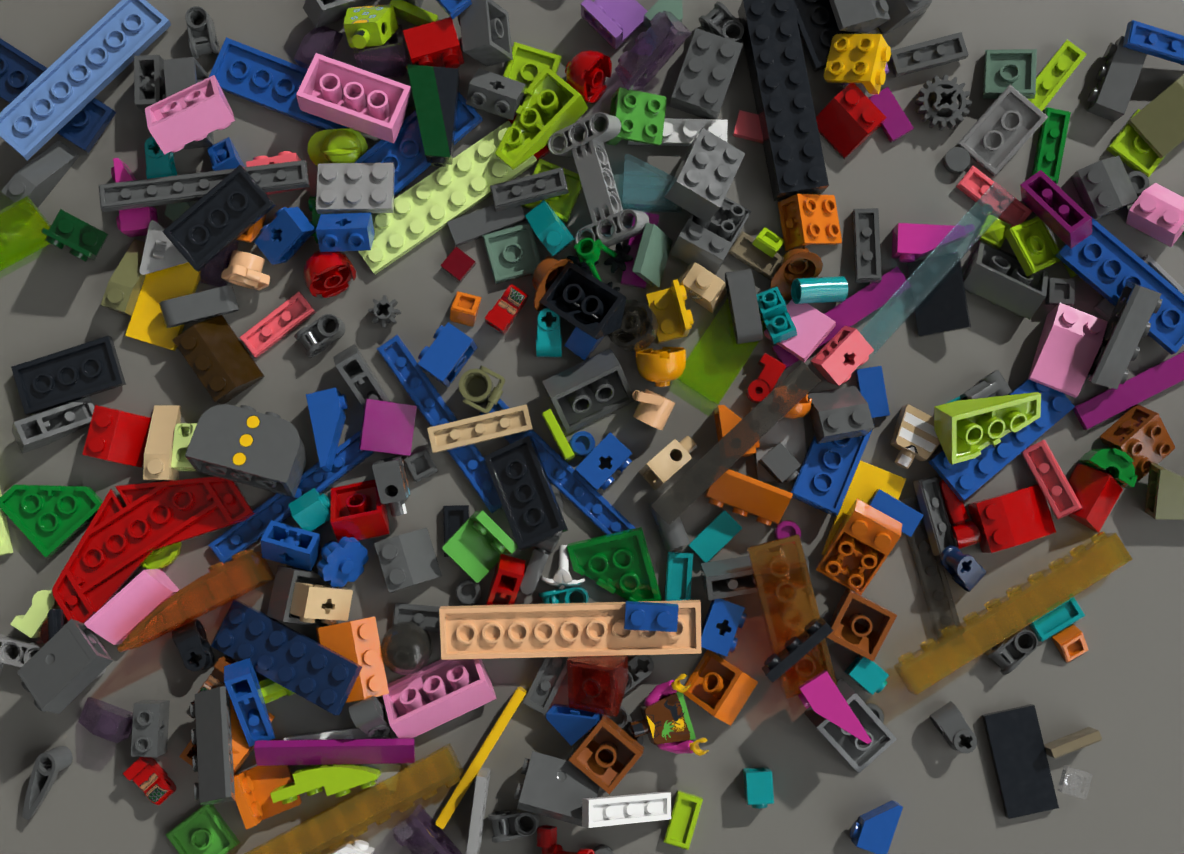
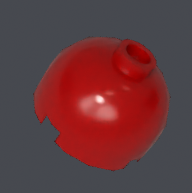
(588, 73)
(328, 273)

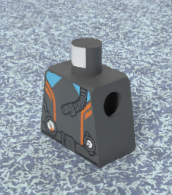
(392, 472)

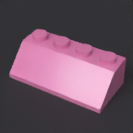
(354, 98)
(436, 695)

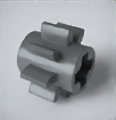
(389, 306)

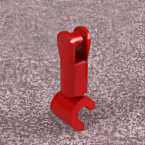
(964, 532)

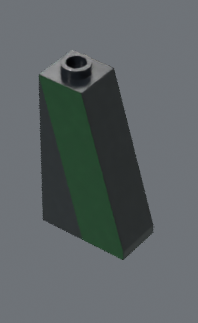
(436, 102)

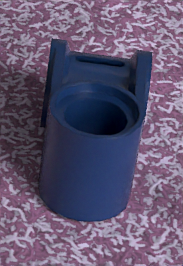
(962, 567)

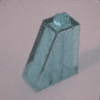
(646, 187)

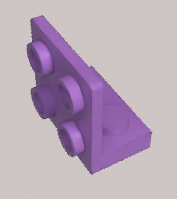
(613, 18)

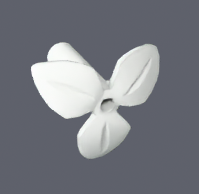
(562, 576)

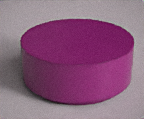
(786, 529)

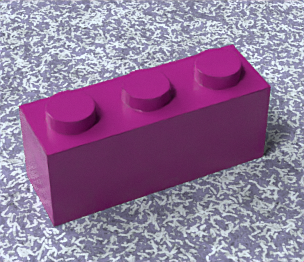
(1056, 209)

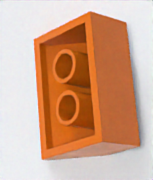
(749, 497)
(360, 643)

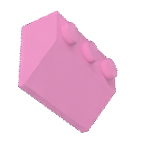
(189, 115)
(131, 605)

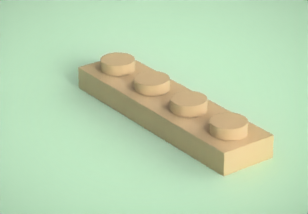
(480, 428)

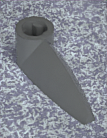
(43, 777)

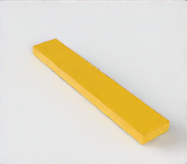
(480, 757)

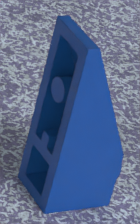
(327, 421)
(248, 701)

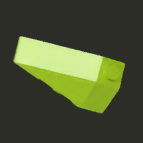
(546, 109)
(974, 424)

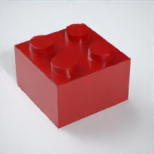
(434, 44)

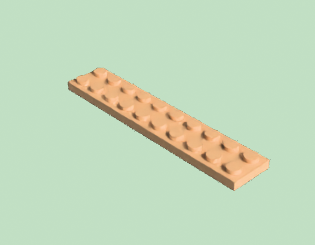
(561, 631)

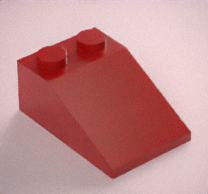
(1012, 518)

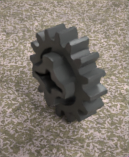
(951, 111)

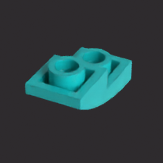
(775, 315)

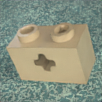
(321, 602)

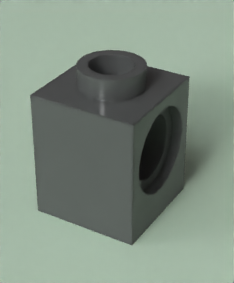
(780, 464)

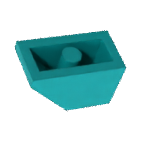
(549, 228)

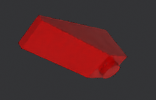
(506, 581)

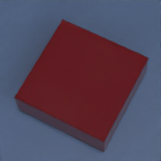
(458, 264)

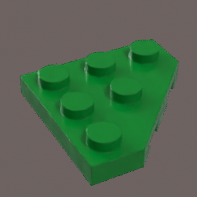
(50, 513)
(617, 564)

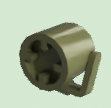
(478, 388)

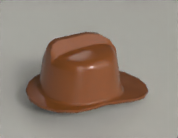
(794, 265)
(544, 276)

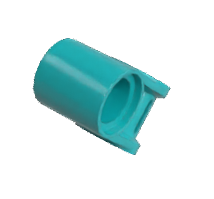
(158, 164)
(548, 338)
(562, 596)

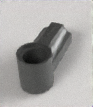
(989, 386)

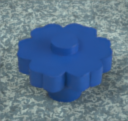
(342, 561)

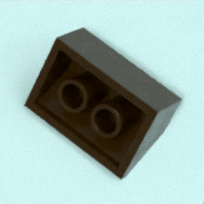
(218, 358)

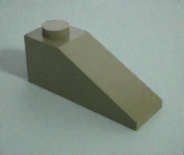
(126, 281)

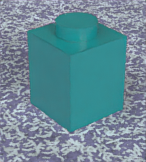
(311, 510)
(867, 674)
(758, 787)

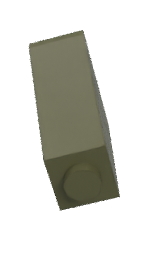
(1164, 494)

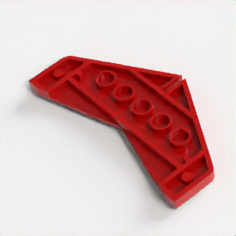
(126, 536)

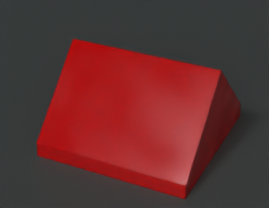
(1096, 494)

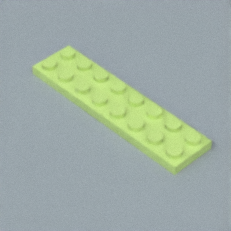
(440, 199)

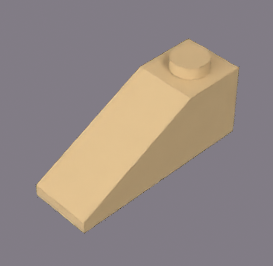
(160, 444)

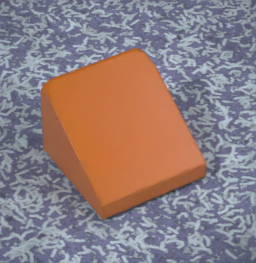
(465, 309)
(1070, 642)

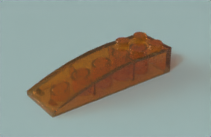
(218, 587)
(788, 606)

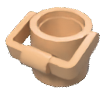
(246, 271)
(652, 408)

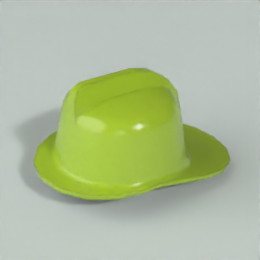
(336, 146)

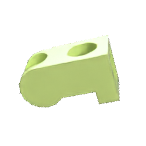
(182, 437)
(32, 621)

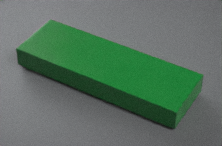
(1051, 143)

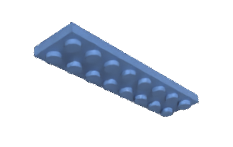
(80, 75)

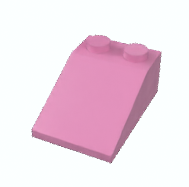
(1067, 349)

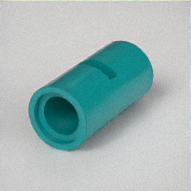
(819, 290)

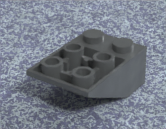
(711, 241)

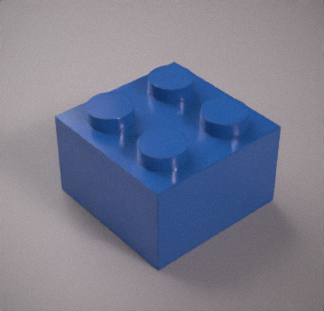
(447, 354)

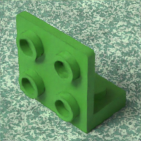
(640, 116)
(478, 545)

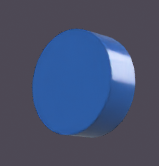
(582, 443)

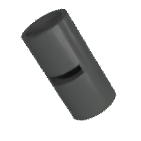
(671, 535)

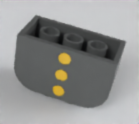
(248, 448)

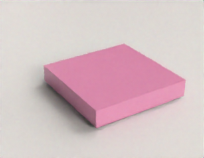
(811, 329)

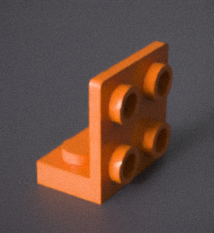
(809, 220)
(254, 791)

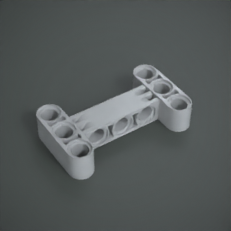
(598, 179)

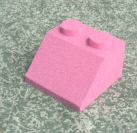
(1158, 214)

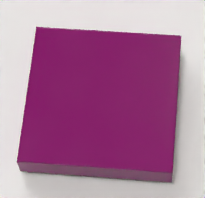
(387, 427)

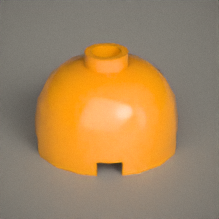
(661, 364)

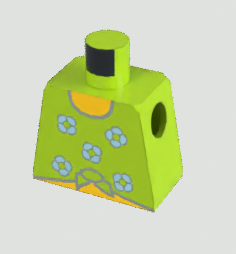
(365, 26)

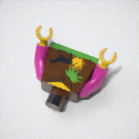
(668, 719)

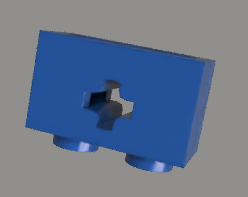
(345, 232)
(284, 235)
(608, 447)
(290, 545)
(717, 613)

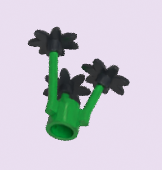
(589, 252)

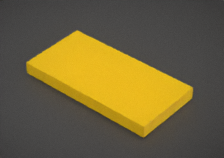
(147, 319)
(863, 487)

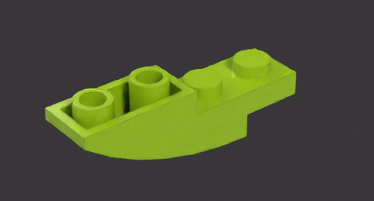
(335, 778)

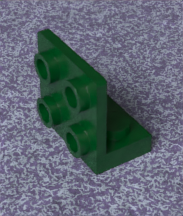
(76, 234)

